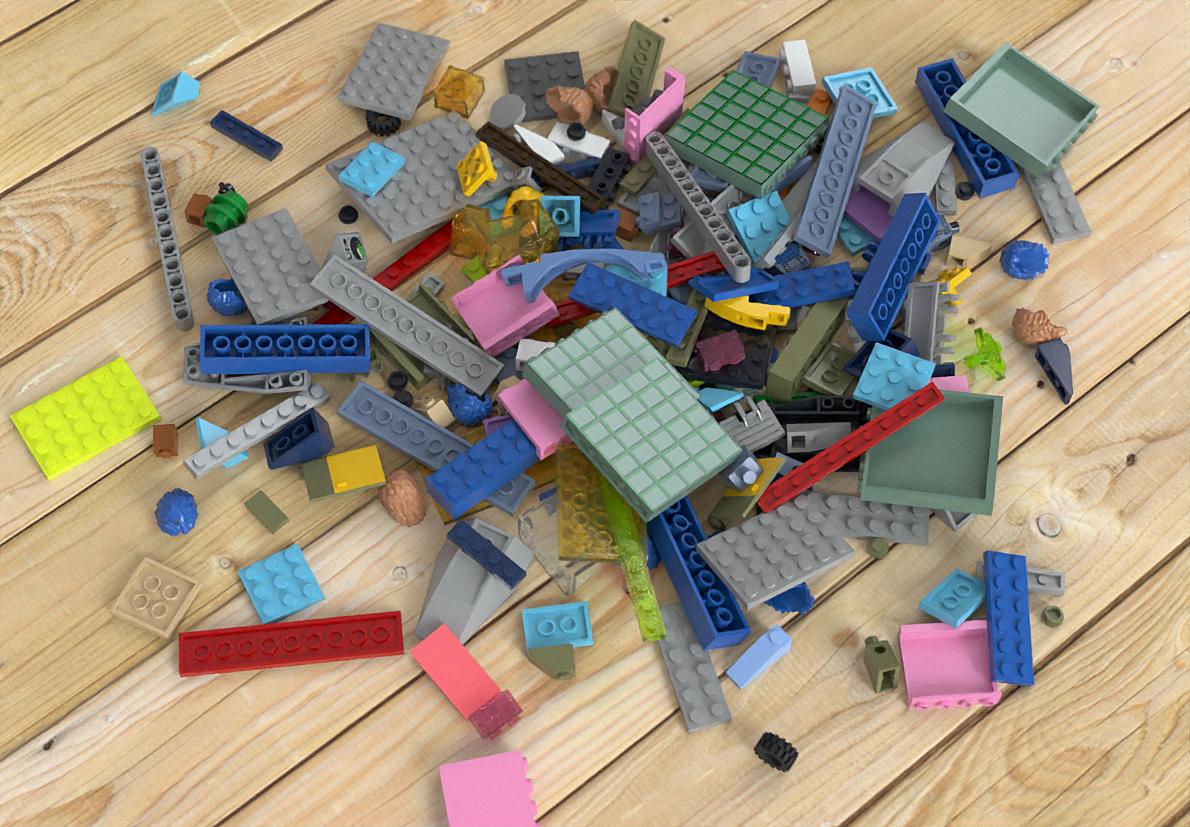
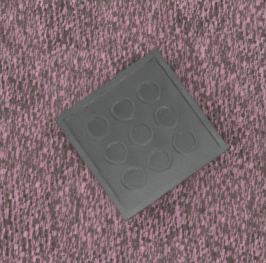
(535, 74)

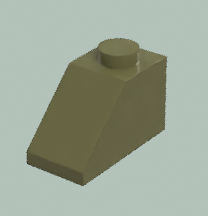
(554, 661)

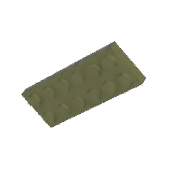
(635, 69)

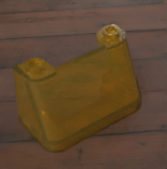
(523, 234)

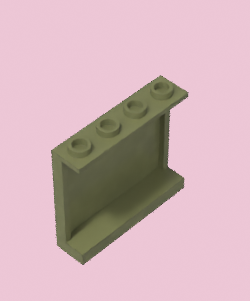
(411, 366)

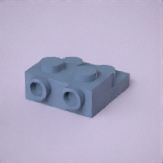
(658, 213)

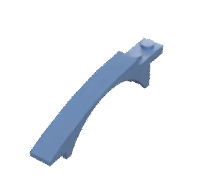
(538, 274)

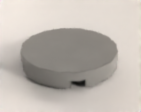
(507, 111)

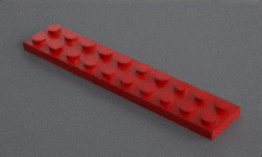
(290, 643)

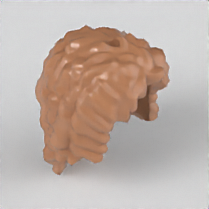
(600, 87)
(570, 104)
(1035, 327)
(403, 498)

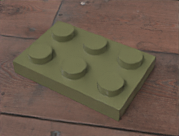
(827, 371)

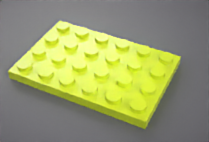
(85, 418)

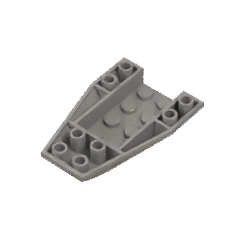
(904, 165)
(252, 383)
(464, 591)

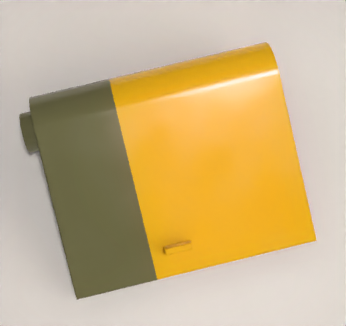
(342, 473)
(738, 504)

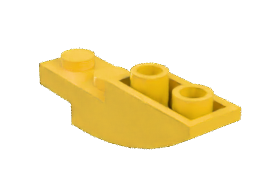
(749, 314)

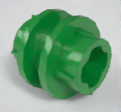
(225, 212)

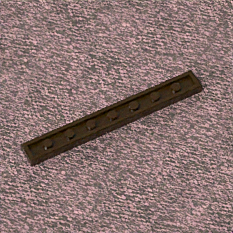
(541, 167)

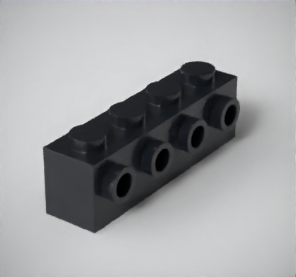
(609, 175)

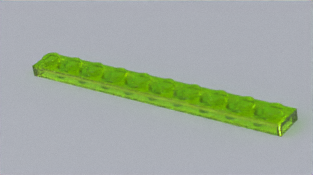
(632, 562)

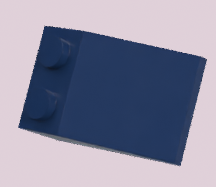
(893, 339)
(299, 441)

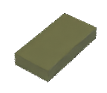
(266, 512)

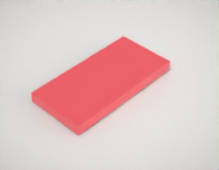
(455, 671)

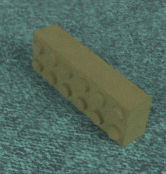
(804, 348)

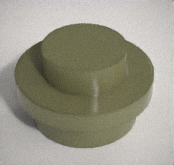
(877, 547)
(1052, 616)

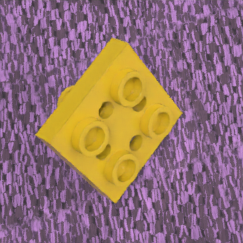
(475, 169)
(953, 277)

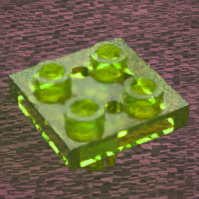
(987, 355)

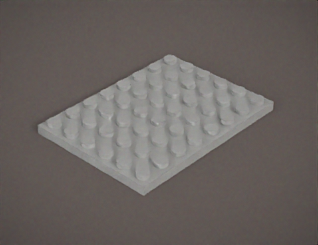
(428, 183)

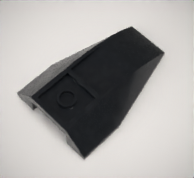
(809, 411)

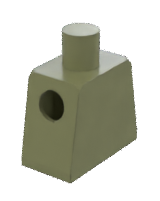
(881, 664)

